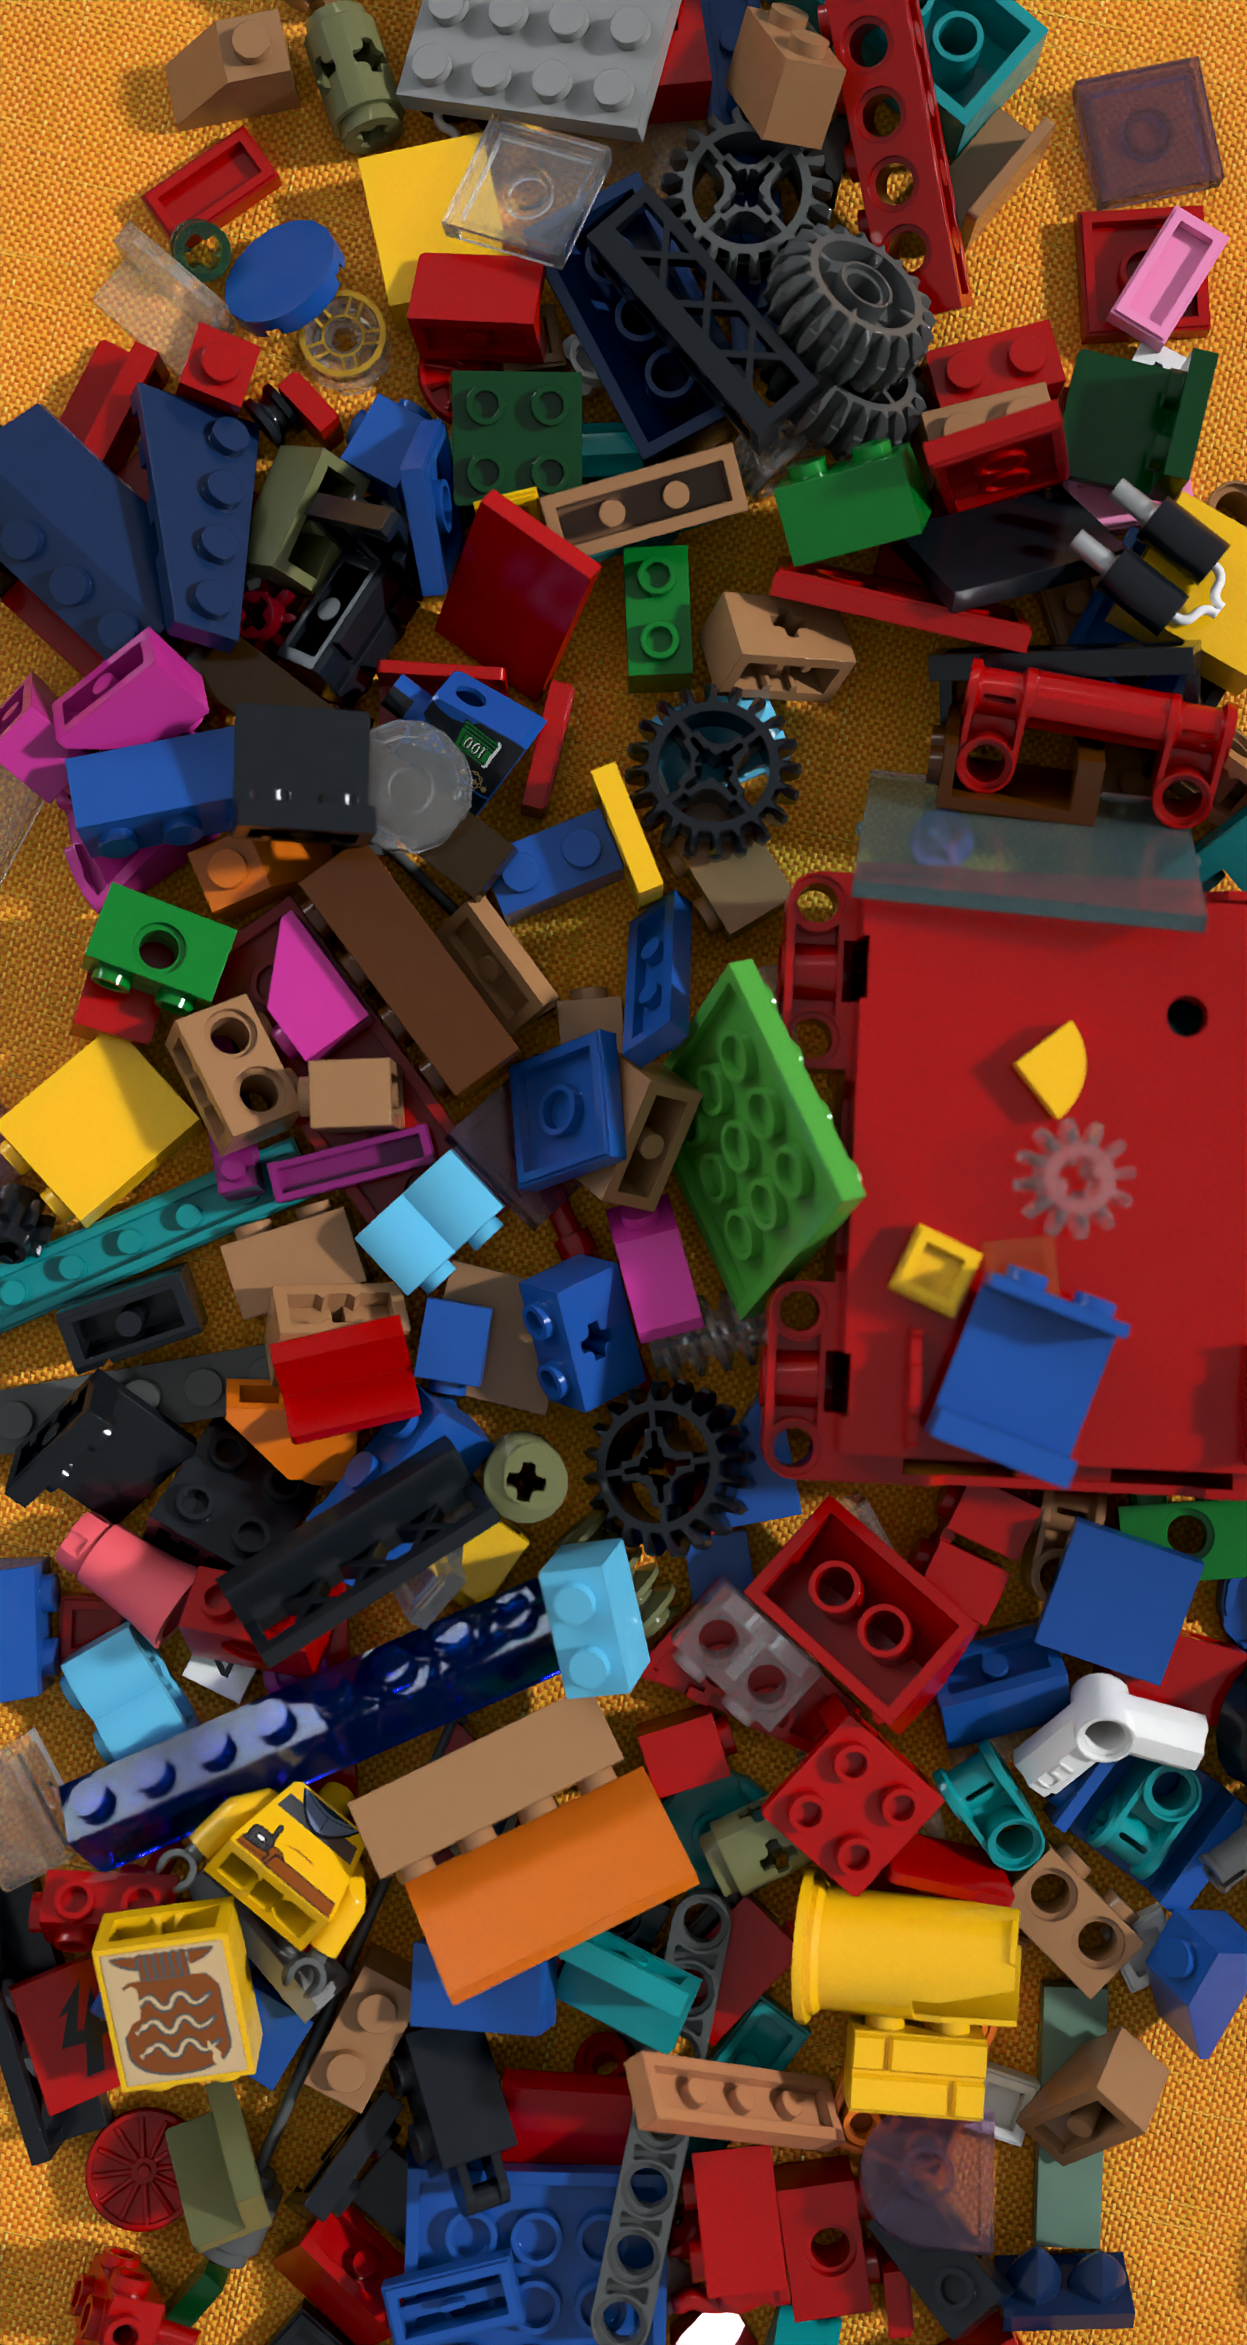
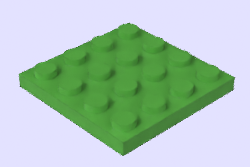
(761, 1146)

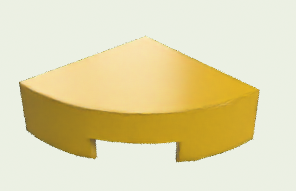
(1055, 1069)

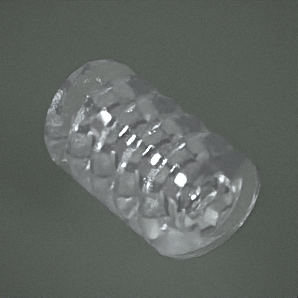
(719, 1337)

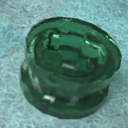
(204, 230)

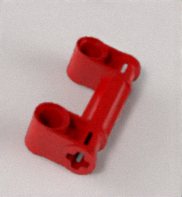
(1188, 736)

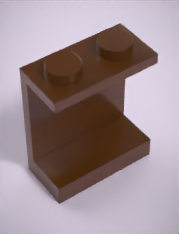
(1033, 791)

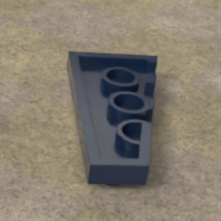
(201, 507)

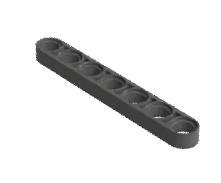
(663, 2153)

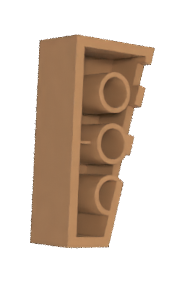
(485, 1784)

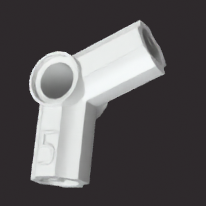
(1105, 1727)

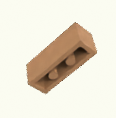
(648, 501)

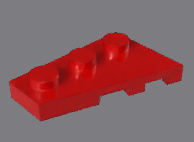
(799, 1727)

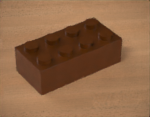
(412, 971)

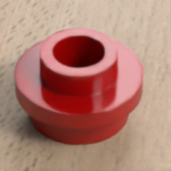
(600, 2049)

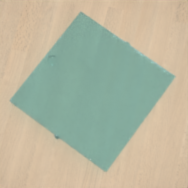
(1113, 873)

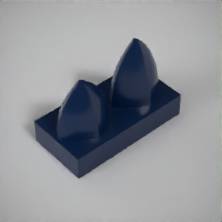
(1066, 2291)

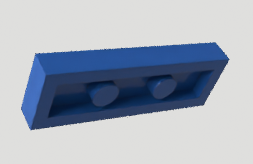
(658, 979)

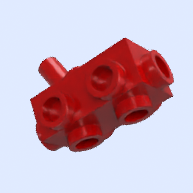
(76, 1900)
(122, 2305)

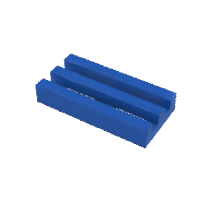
(447, 2275)

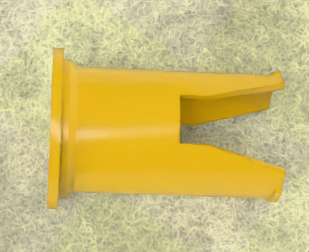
(904, 1956)

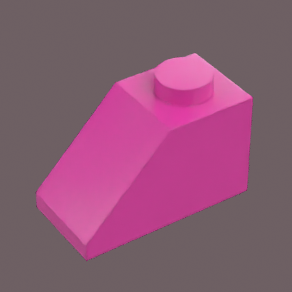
(132, 699)
(29, 740)
(311, 996)
(655, 1270)

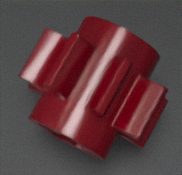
(269, 616)

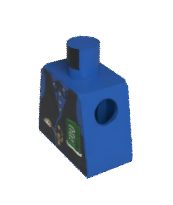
(478, 719)

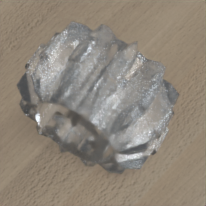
(1095, 1169)

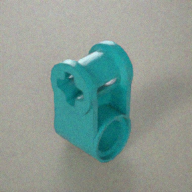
(989, 1799)
(1144, 1816)

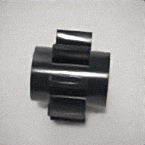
(22, 1223)

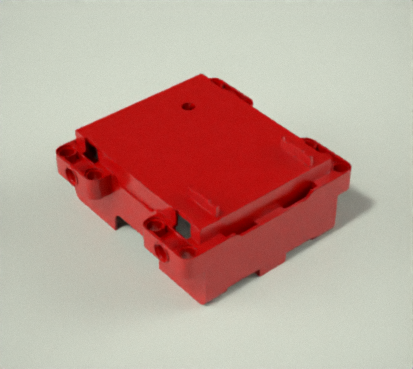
(935, 1133)

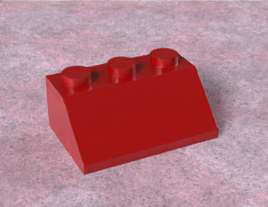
(864, 1614)

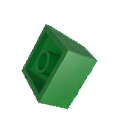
(852, 502)

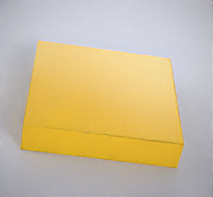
(622, 822)

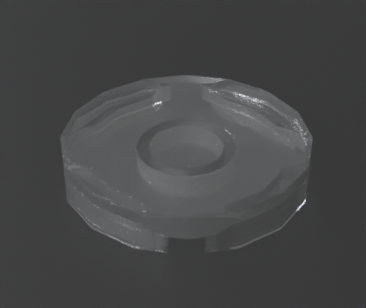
(417, 784)

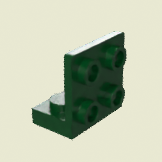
(1136, 421)
(515, 432)

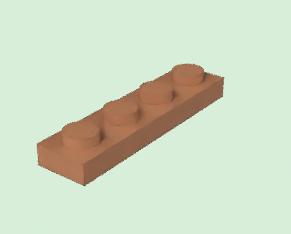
(732, 2102)

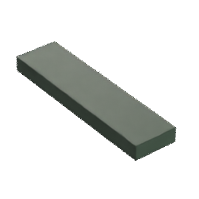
(1066, 2196)

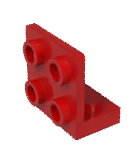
(852, 1800)

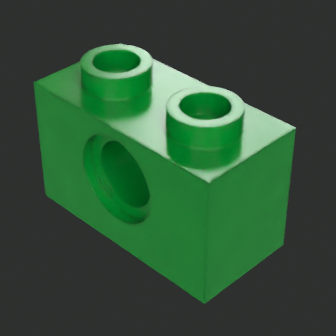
(657, 619)
(135, 919)
(1221, 1522)

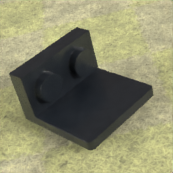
(302, 775)
(100, 1450)
(226, 1503)

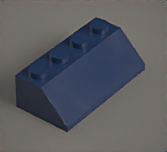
(645, 383)
(77, 534)

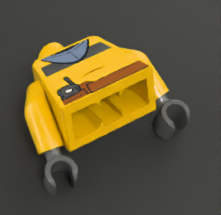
(289, 1863)

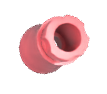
(129, 1575)

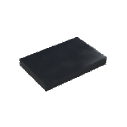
(1004, 549)

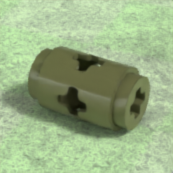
(354, 77)
(744, 1851)

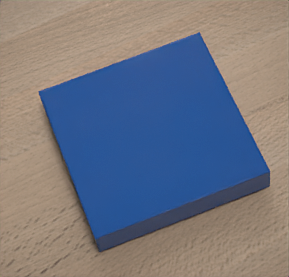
(432, 515)
(567, 1111)
(1118, 1600)

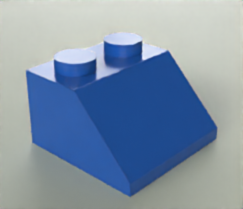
(27, 1649)

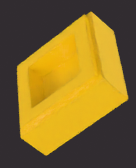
(935, 1271)

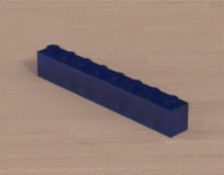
(312, 1726)

